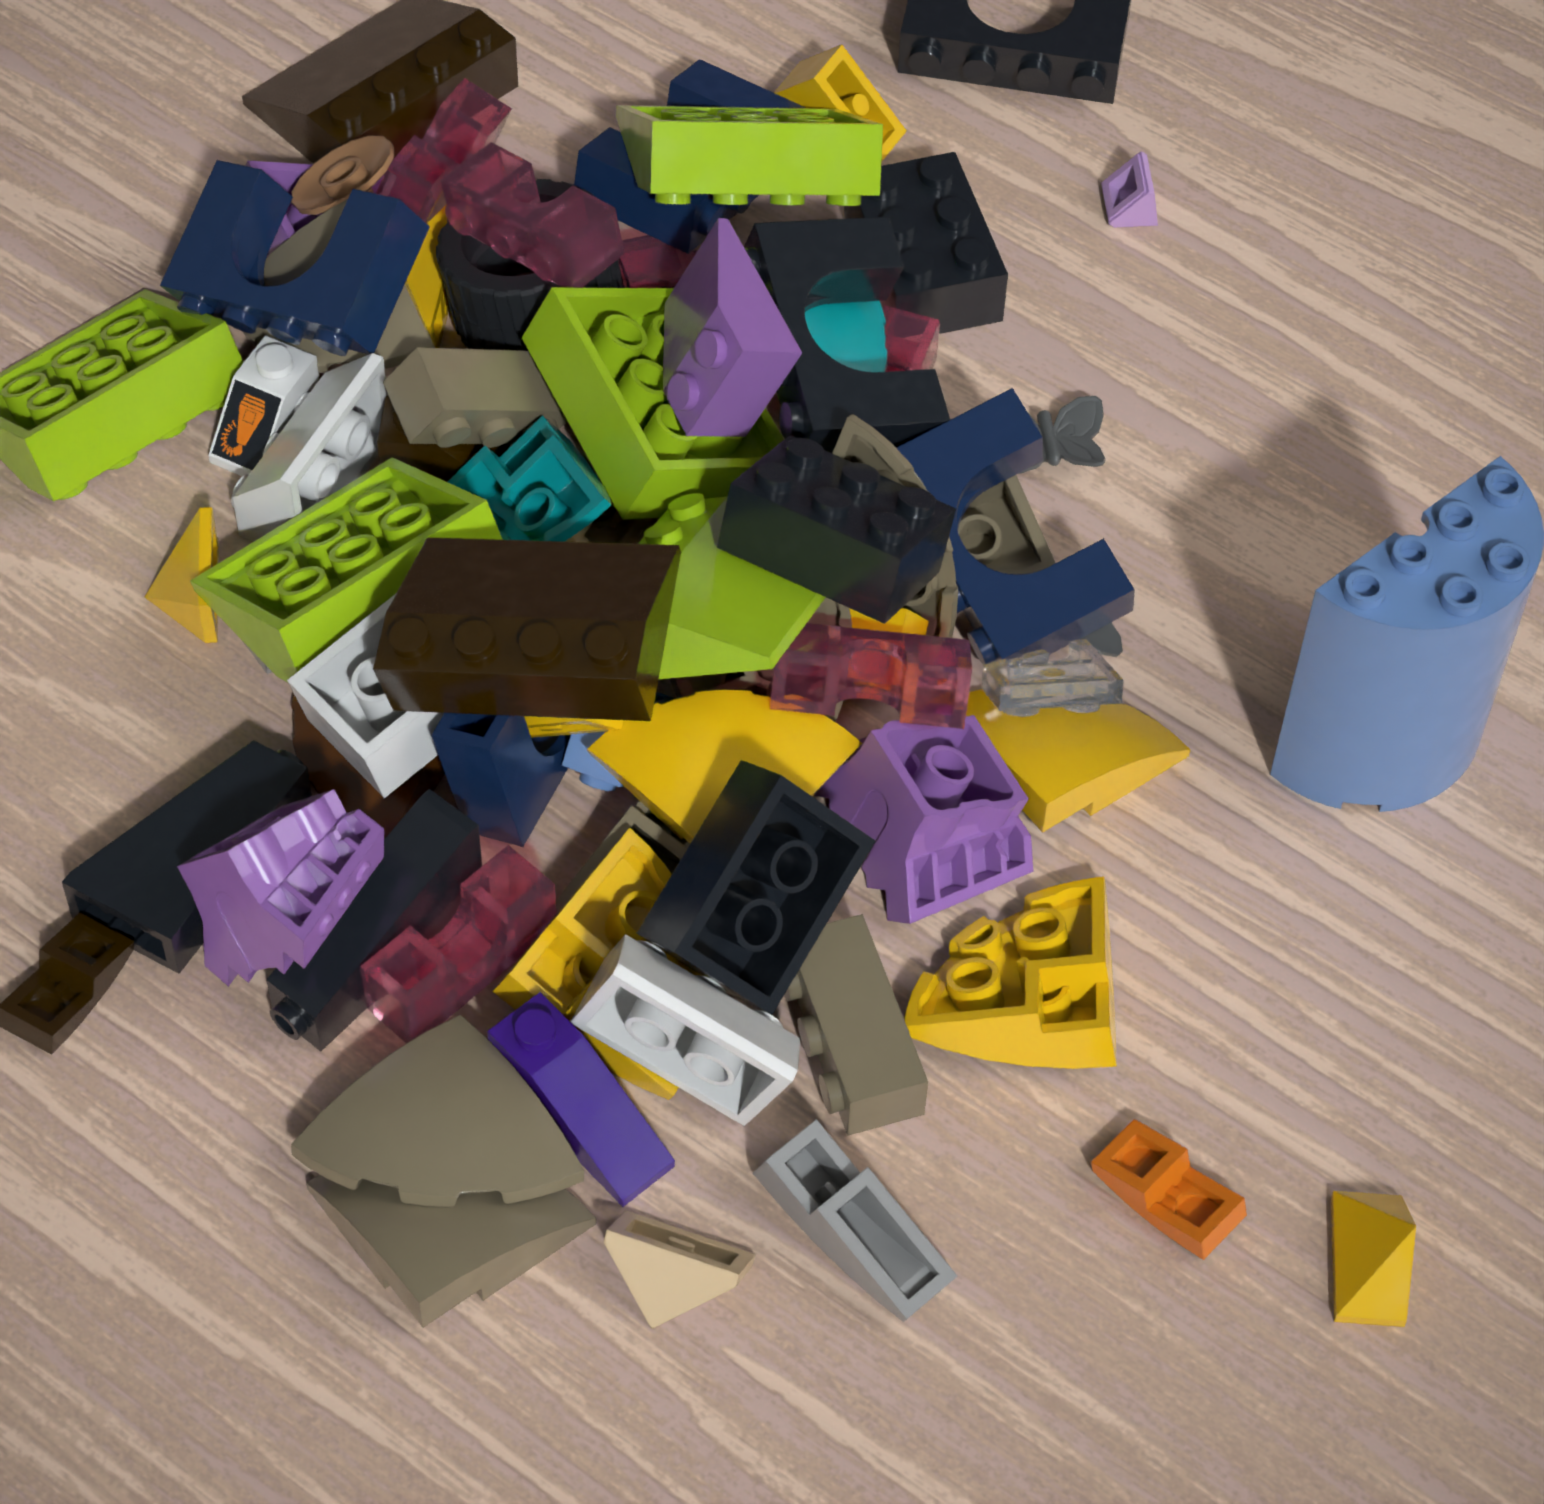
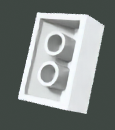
(317, 451)
(688, 1030)

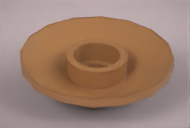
(348, 167)

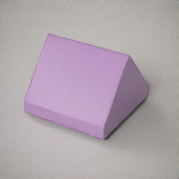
(1130, 194)

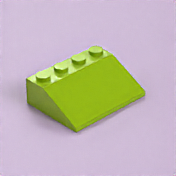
(752, 152)
(606, 372)
(111, 392)
(337, 562)
(723, 608)

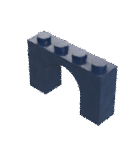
(608, 174)
(335, 303)
(1011, 610)
(499, 771)

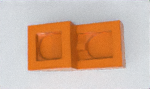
(1160, 1185)

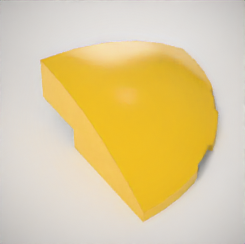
(696, 742)
(1077, 758)
(583, 933)
(1027, 985)

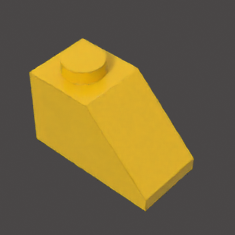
(837, 82)

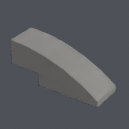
(855, 1221)

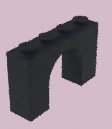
(1069, 60)
(829, 264)

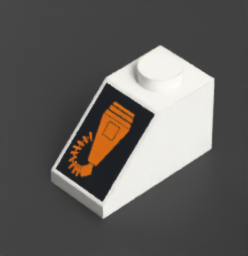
(261, 403)

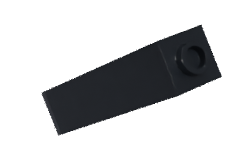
(136, 877)
(413, 886)

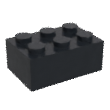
(943, 241)
(836, 528)
(756, 886)

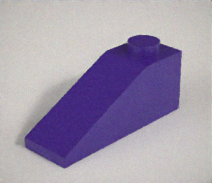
(582, 1099)

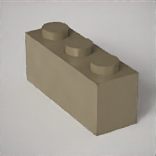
(470, 396)
(857, 1031)

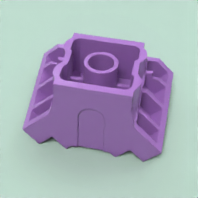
(938, 815)
(281, 884)

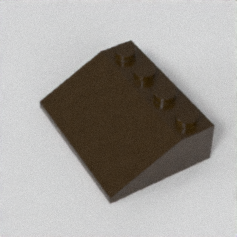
(386, 77)
(529, 629)

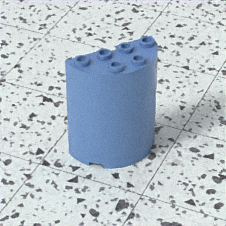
(1412, 651)

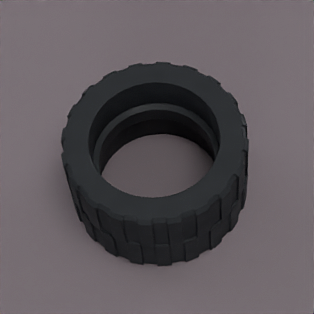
(487, 296)

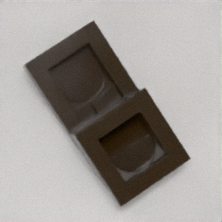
(70, 981)

